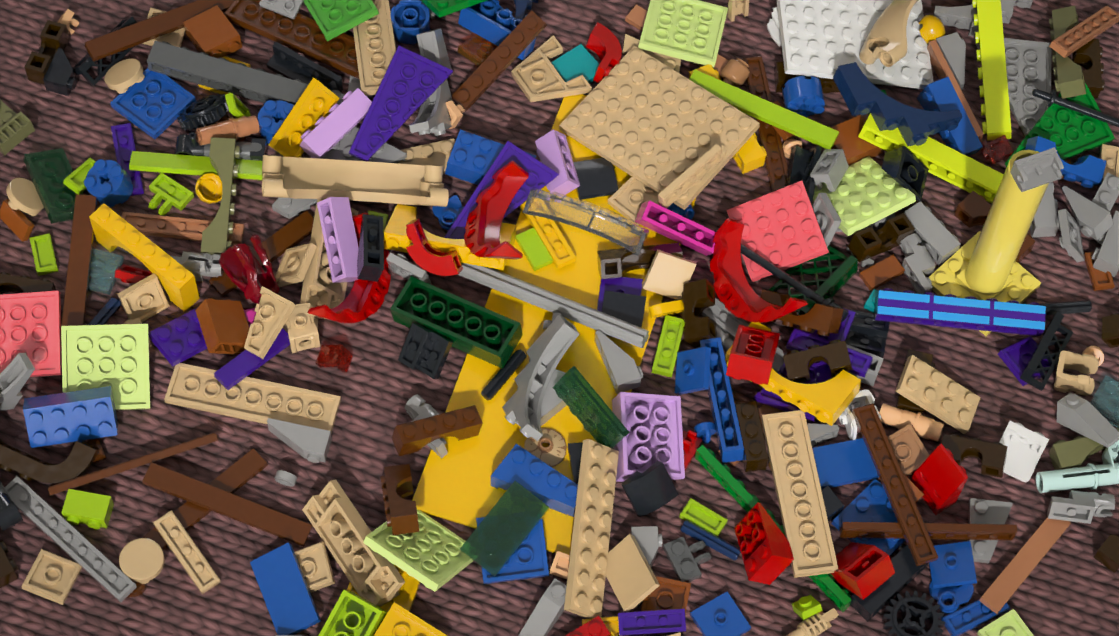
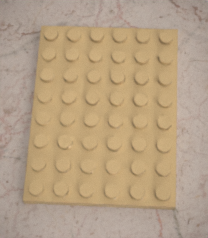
(657, 123)

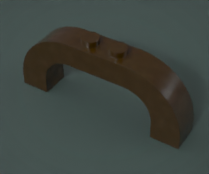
(31, 467)

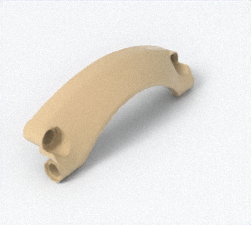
(888, 35)
(353, 179)

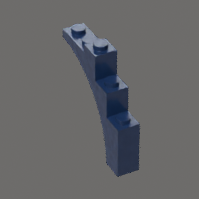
(888, 113)

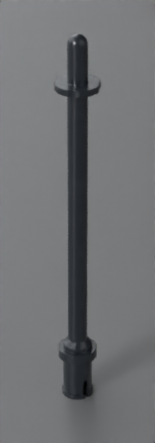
(1052, 98)
(790, 280)

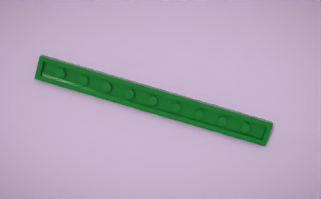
(747, 501)

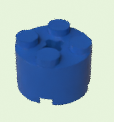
(409, 20)
(804, 96)
(272, 117)
(109, 183)

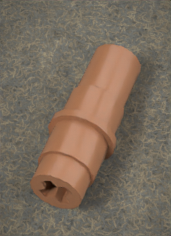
(230, 128)

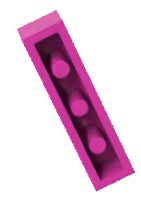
(676, 227)

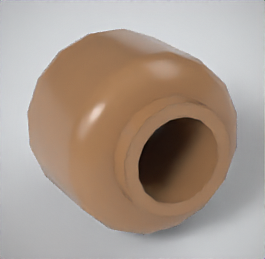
(735, 72)

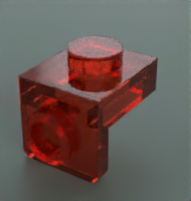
(997, 149)
(334, 356)

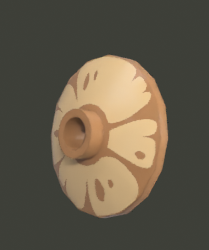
(550, 455)

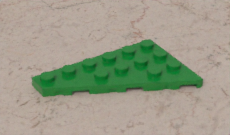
(1070, 130)

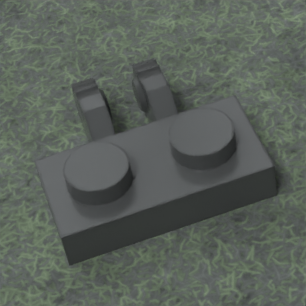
(682, 559)

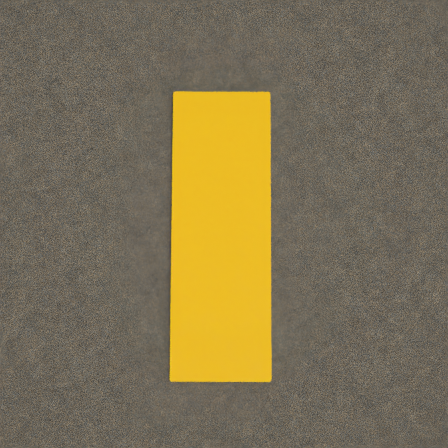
(460, 482)

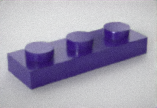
(652, 622)

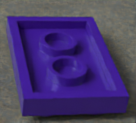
(179, 338)

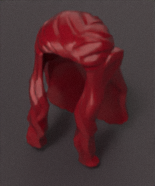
(246, 270)

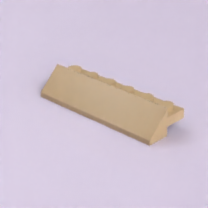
(318, 283)
(344, 535)

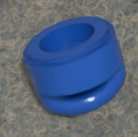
(705, 430)

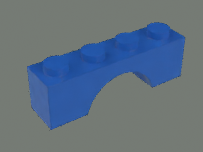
(1086, 170)

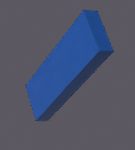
(970, 617)

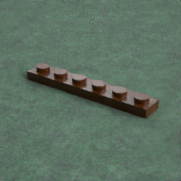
(499, 60)

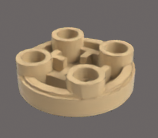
(124, 75)
(24, 196)
(141, 560)

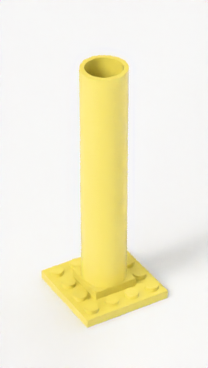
(987, 261)

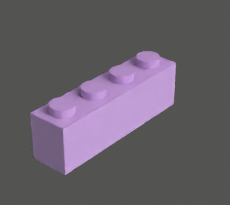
(336, 124)
(339, 238)

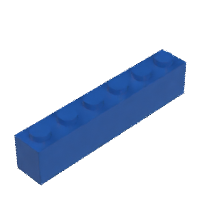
(723, 404)

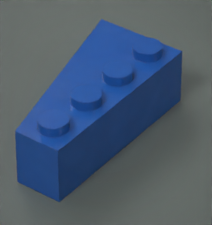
(492, 23)
(942, 97)
(538, 478)

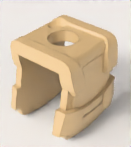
(302, 329)
(1079, 384)

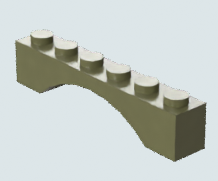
(1068, 74)
(223, 159)
(1074, 452)

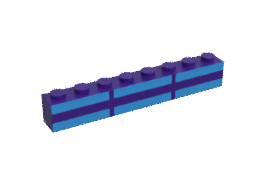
(960, 312)

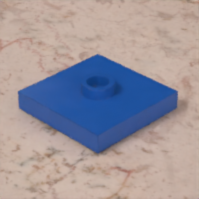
(692, 370)
(953, 565)
(720, 617)

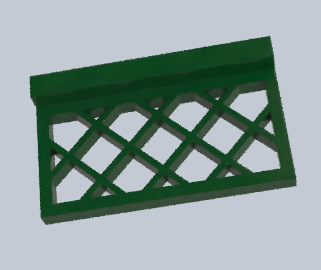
(829, 286)

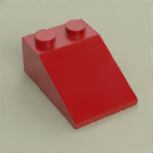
(752, 354)

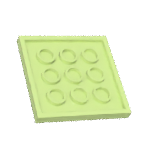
(684, 29)
(865, 196)
(108, 357)
(427, 555)

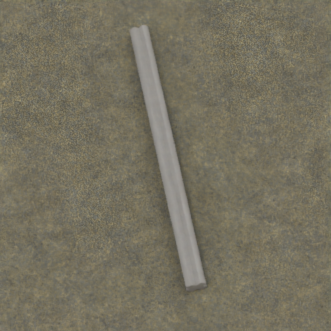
(556, 304)

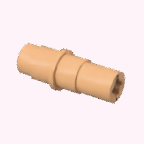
(922, 425)

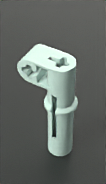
(1082, 477)

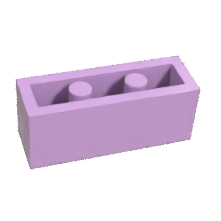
(556, 155)

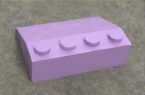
(653, 435)

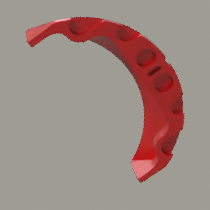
(485, 220)
(732, 284)
(364, 296)

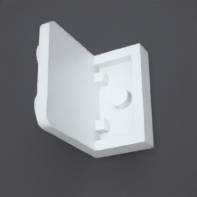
(1023, 450)

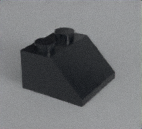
(906, 170)

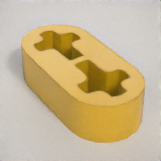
(667, 308)

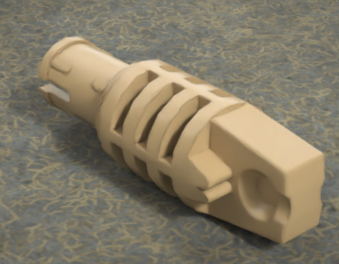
(815, 624)

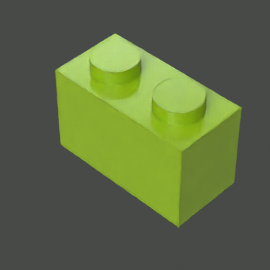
(87, 509)

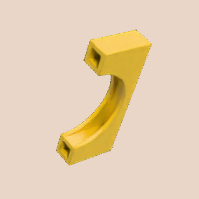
(115, 232)
(397, 240)
(821, 400)

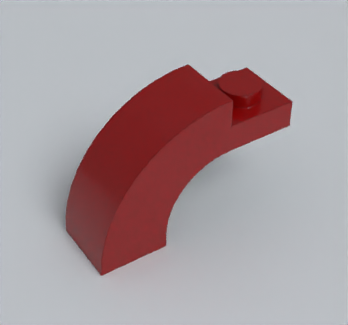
(608, 49)
(427, 256)

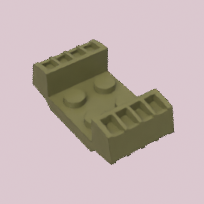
(13, 128)

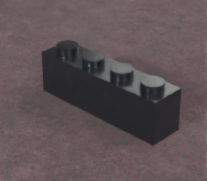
(905, 572)

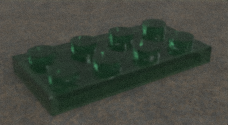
(48, 173)
(590, 409)
(504, 528)

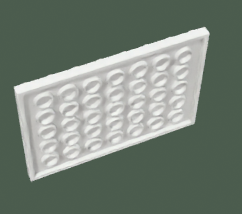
(831, 33)

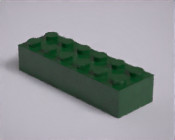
(466, 323)

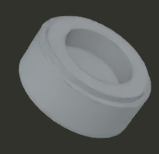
(285, 478)

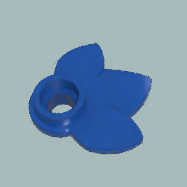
(450, 212)
(955, 594)

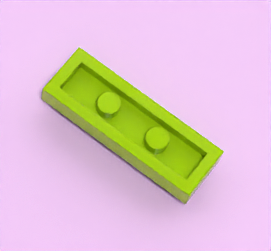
(668, 346)

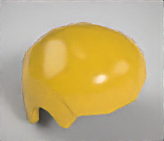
(932, 28)
(209, 188)

